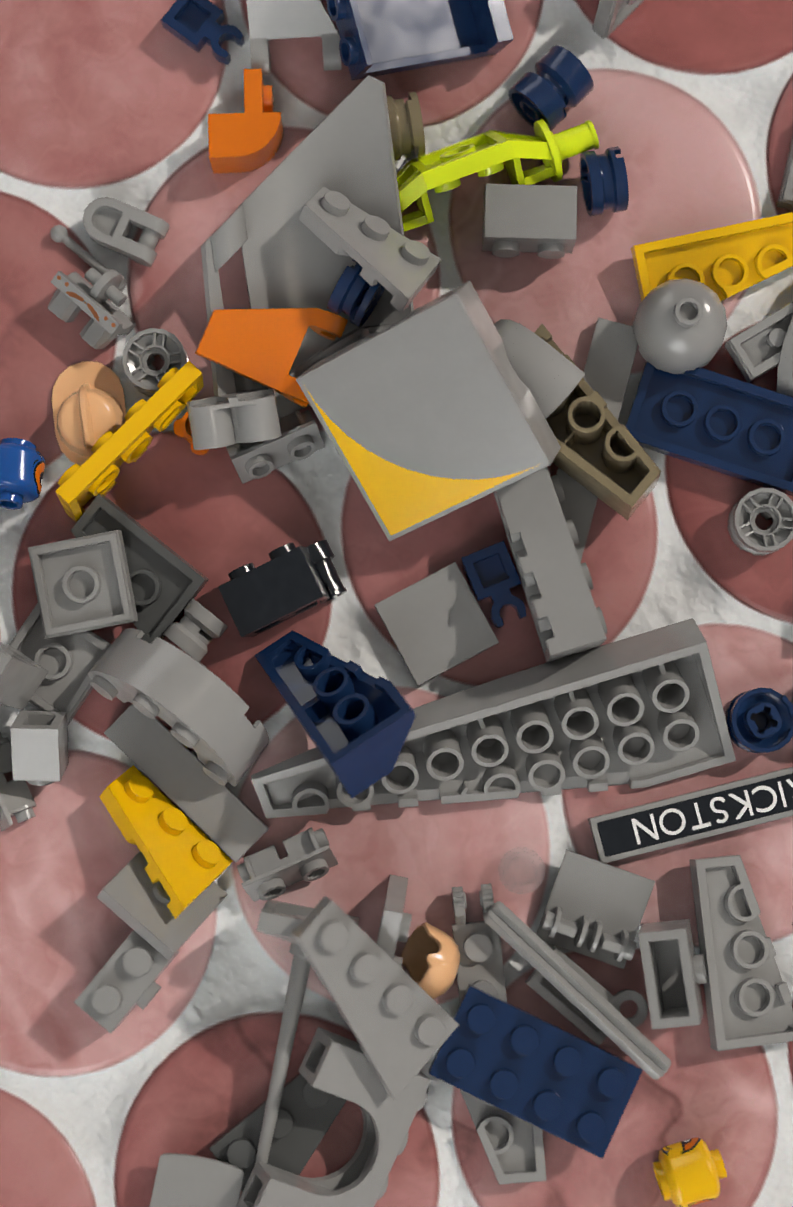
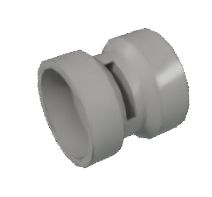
(195, 630)

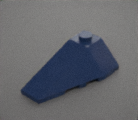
(345, 712)

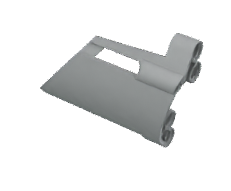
(294, 267)

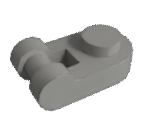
(110, 222)

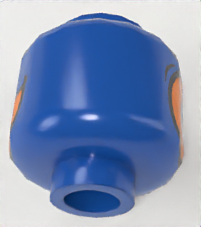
(19, 473)

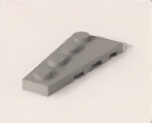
(743, 986)
(378, 1000)

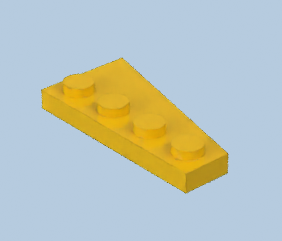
(721, 258)
(130, 441)

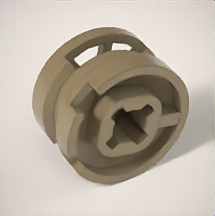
(406, 126)

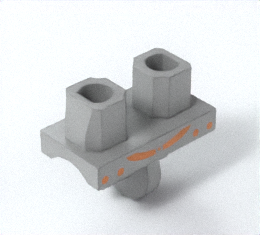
(77, 294)

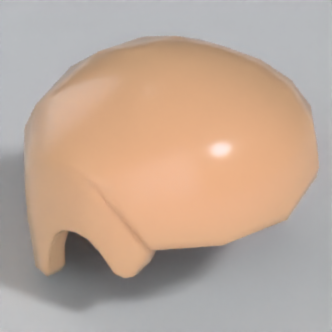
(431, 959)

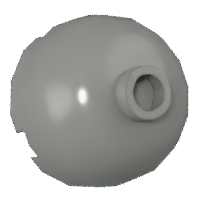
(680, 325)

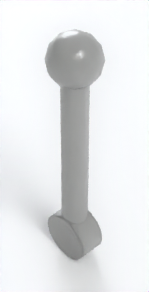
(60, 234)

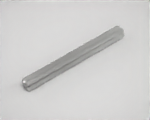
(577, 990)

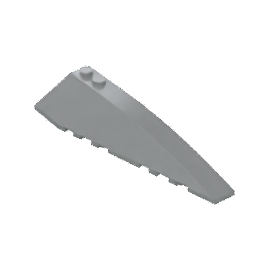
(587, 721)

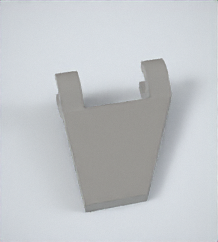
(290, 20)

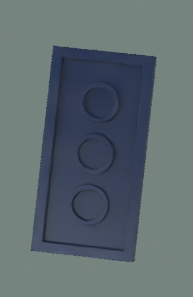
(716, 424)
(536, 1071)

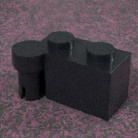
(281, 587)

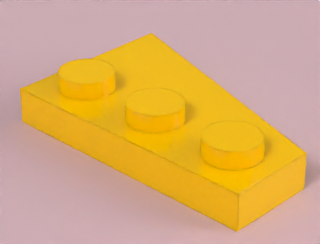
(170, 842)

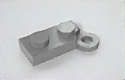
(572, 1013)

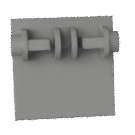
(595, 909)

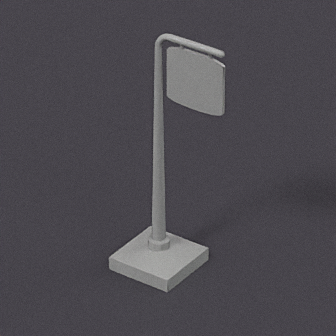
(207, 1182)

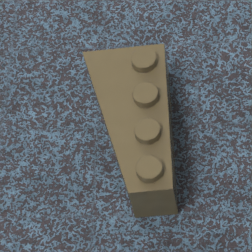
(600, 449)

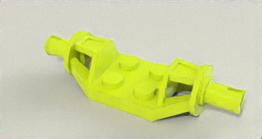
(486, 155)

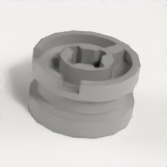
(140, 354)
(771, 505)

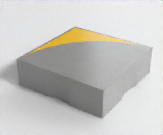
(430, 413)

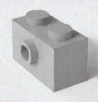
(529, 219)
(672, 973)
(124, 982)

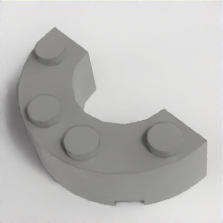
(187, 697)

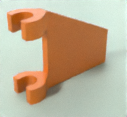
(265, 343)

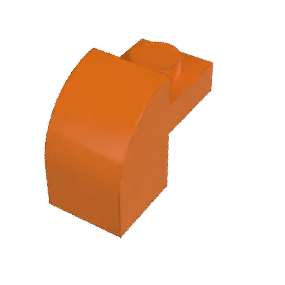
(249, 138)

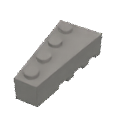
(549, 566)

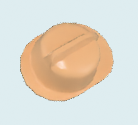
(86, 406)

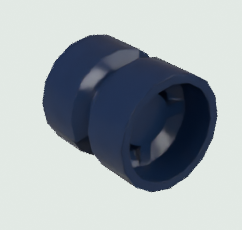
(558, 83)

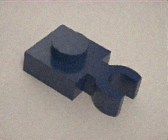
(200, 23)
(493, 576)

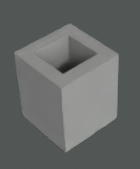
(39, 746)

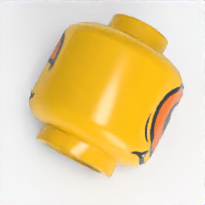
(689, 1172)

